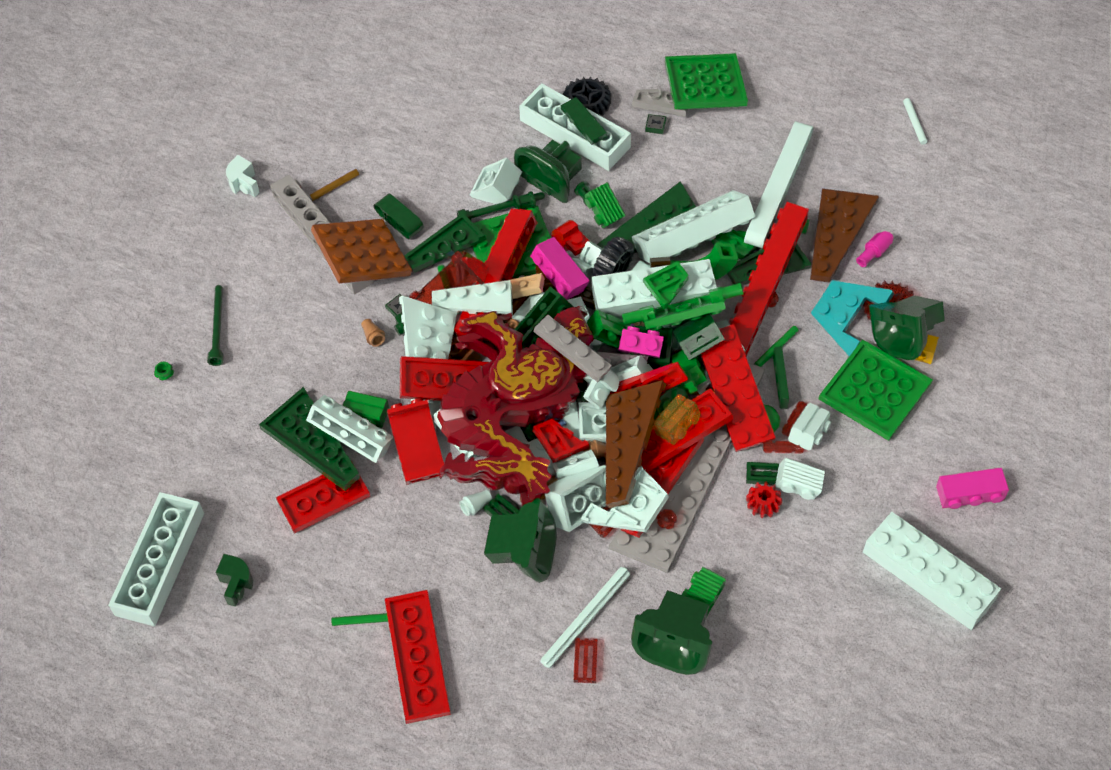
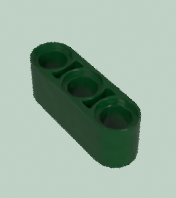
(398, 216)

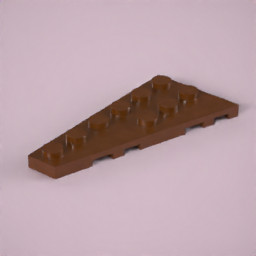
(838, 225)
(627, 435)

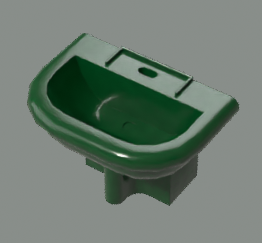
(549, 167)
(903, 325)
(524, 540)
(673, 635)

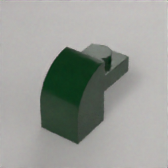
(237, 576)

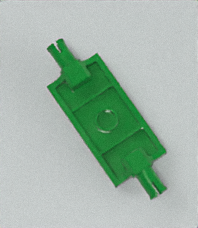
(691, 308)

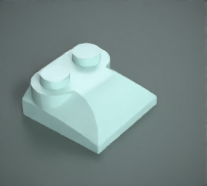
(592, 422)

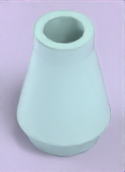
(473, 503)

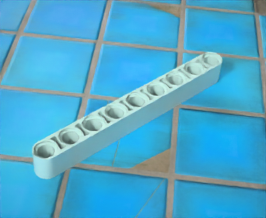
(778, 184)

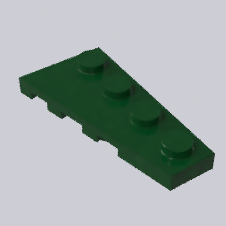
(453, 237)
(741, 271)

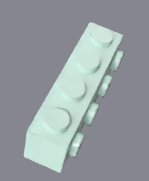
(349, 428)

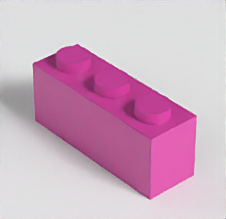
(559, 268)
(972, 488)

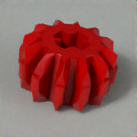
(760, 506)

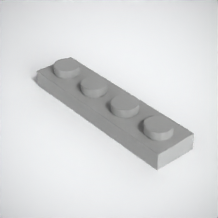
(572, 348)

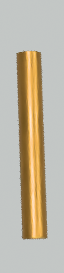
(333, 185)

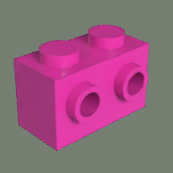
(641, 343)

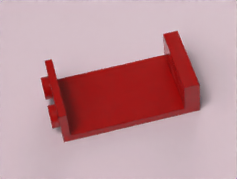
(415, 440)

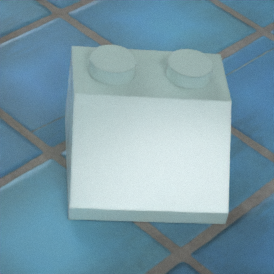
(496, 182)

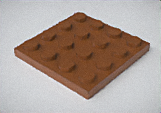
(360, 250)

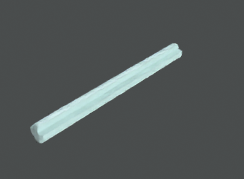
(585, 617)

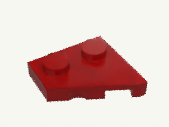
(558, 441)

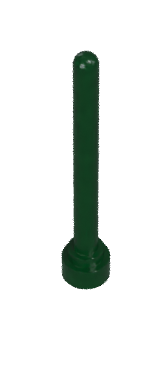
(494, 208)
(215, 356)

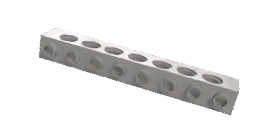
(305, 214)

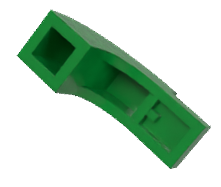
(722, 259)

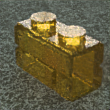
(676, 419)

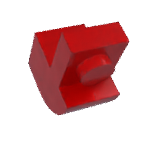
(570, 237)

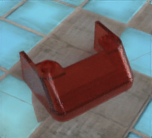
(460, 272)

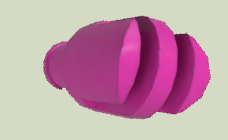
(875, 247)

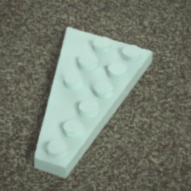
(427, 333)

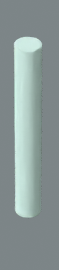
(915, 121)

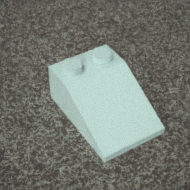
(573, 495)

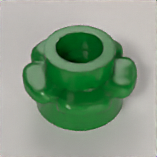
(160, 368)

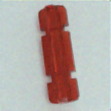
(793, 418)
(782, 447)

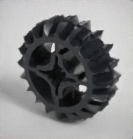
(591, 93)
(614, 257)

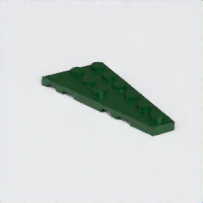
(667, 206)
(309, 442)

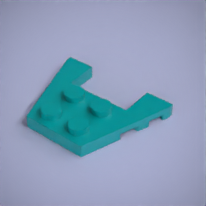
(840, 306)

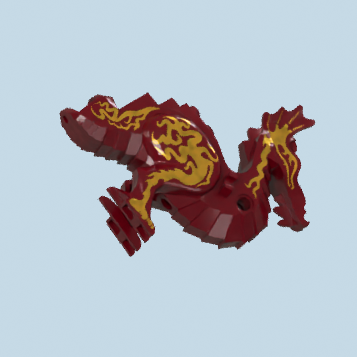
(510, 390)

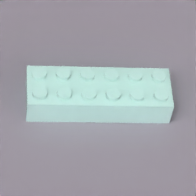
(544, 114)
(694, 226)
(626, 291)
(156, 559)
(931, 570)

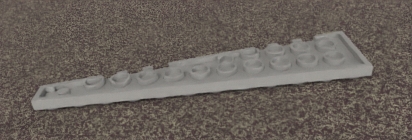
(658, 545)

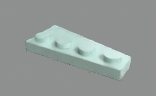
(476, 298)

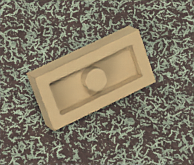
(527, 285)

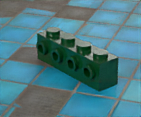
(549, 304)

